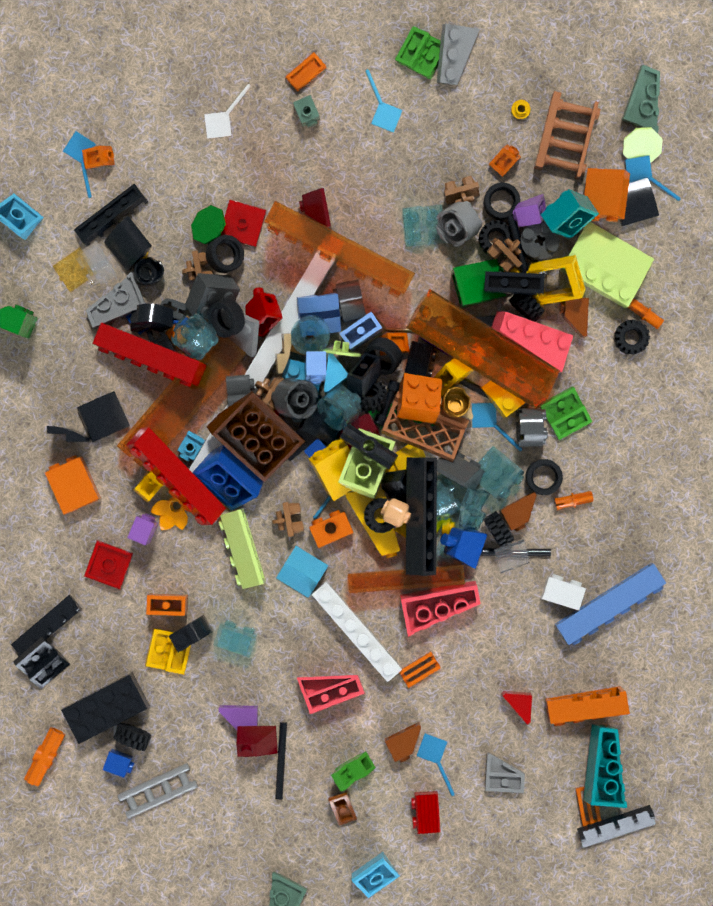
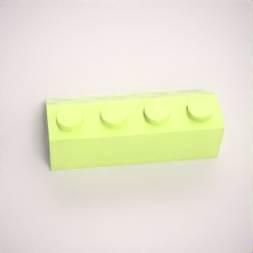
(243, 549)

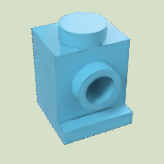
(197, 442)

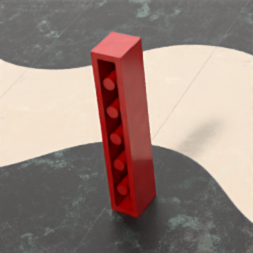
(149, 354)
(175, 476)

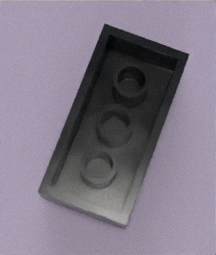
(105, 708)

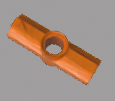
(44, 756)

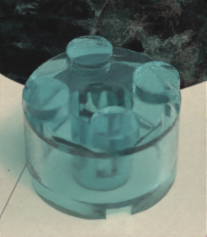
(310, 323)
(194, 336)
(340, 407)
(446, 502)

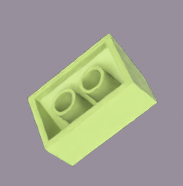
(361, 472)

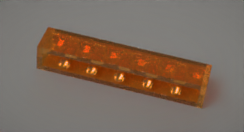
(397, 579)

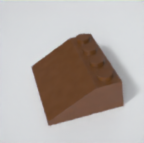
(255, 435)

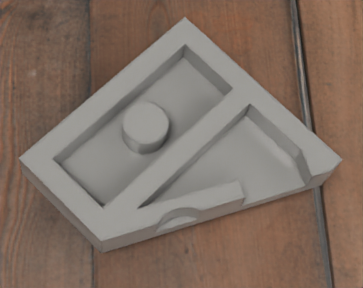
(503, 776)

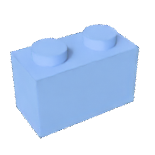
(361, 331)
(315, 366)

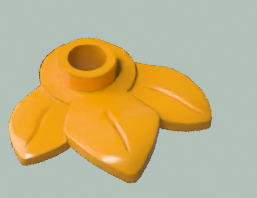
(169, 515)

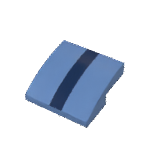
(324, 306)

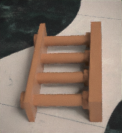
(553, 122)

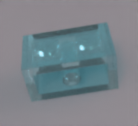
(235, 638)

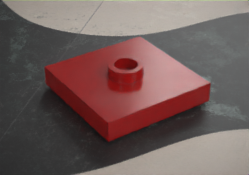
(244, 222)
(108, 564)

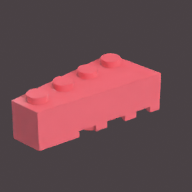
(539, 339)
(437, 604)

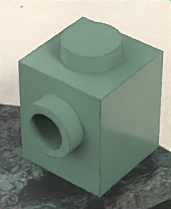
(306, 111)

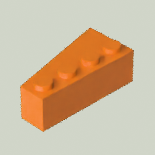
(587, 705)

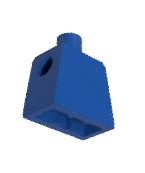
(464, 545)

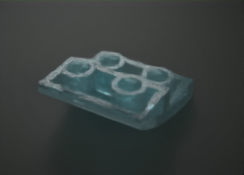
(421, 225)

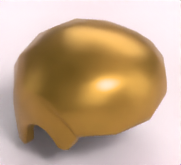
(455, 402)

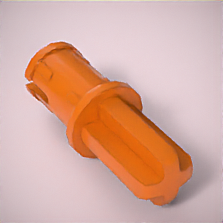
(646, 313)
(574, 499)

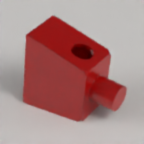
(264, 309)

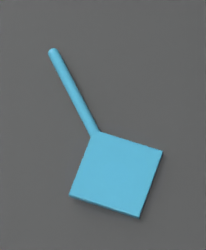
(386, 115)

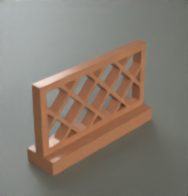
(445, 423)

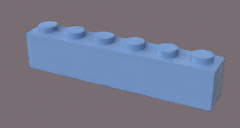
(610, 603)

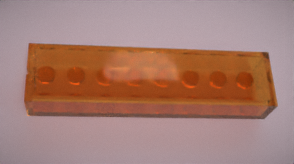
(339, 249)
(483, 349)
(180, 403)

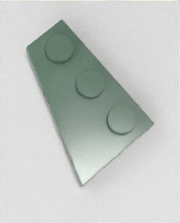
(643, 101)
(285, 891)

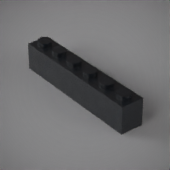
(422, 525)

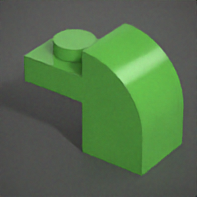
(353, 770)

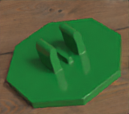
(208, 224)

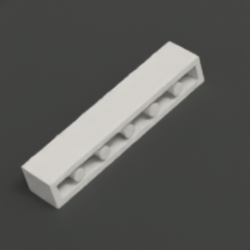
(357, 631)

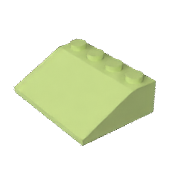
(610, 264)

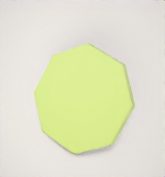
(642, 143)
(344, 351)

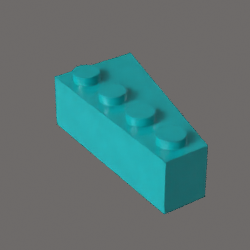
(604, 769)

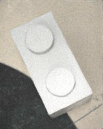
(563, 592)

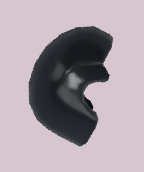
(142, 272)

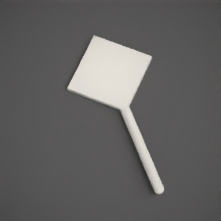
(219, 123)

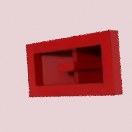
(521, 703)

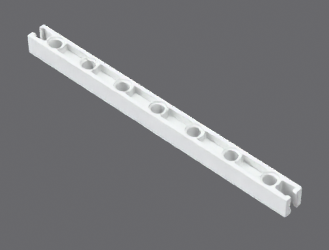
(265, 358)

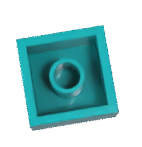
(569, 213)

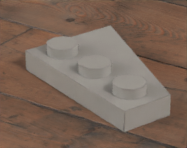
(454, 52)
(117, 303)
(248, 337)

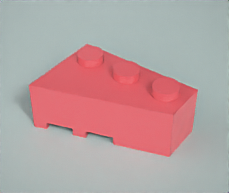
(329, 690)

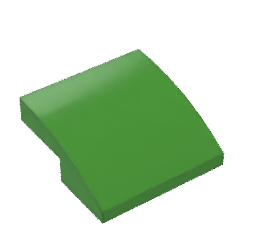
(420, 52)
(566, 413)

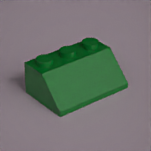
(17, 320)

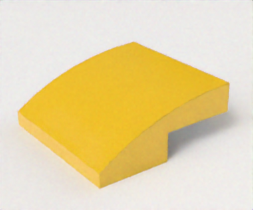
(164, 655)

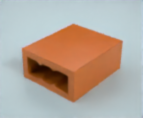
(608, 192)
(72, 484)

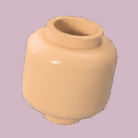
(396, 512)

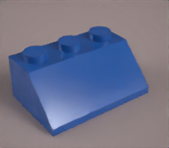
(228, 478)

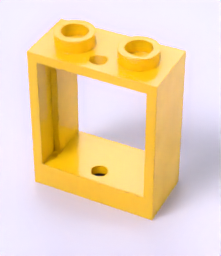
(574, 275)

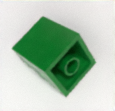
(470, 283)

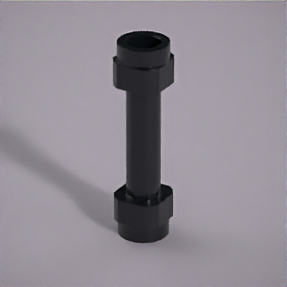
(393, 388)

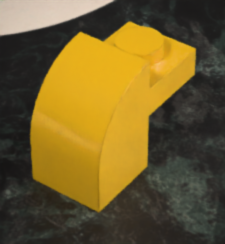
(147, 486)

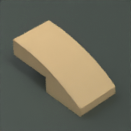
(282, 358)

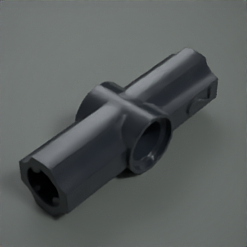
(358, 439)

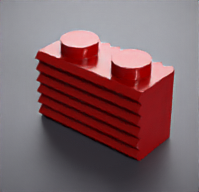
(427, 812)

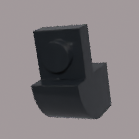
(151, 316)
(191, 633)

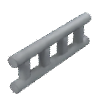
(152, 801)

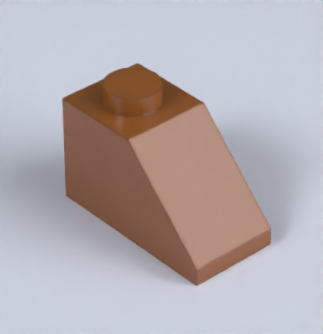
(576, 314)
(519, 512)
(403, 742)

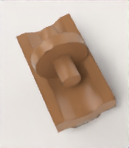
(463, 193)
(198, 259)
(511, 260)
(263, 388)
(292, 527)

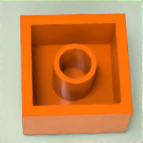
(419, 398)

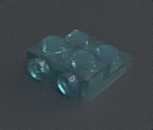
(499, 474)

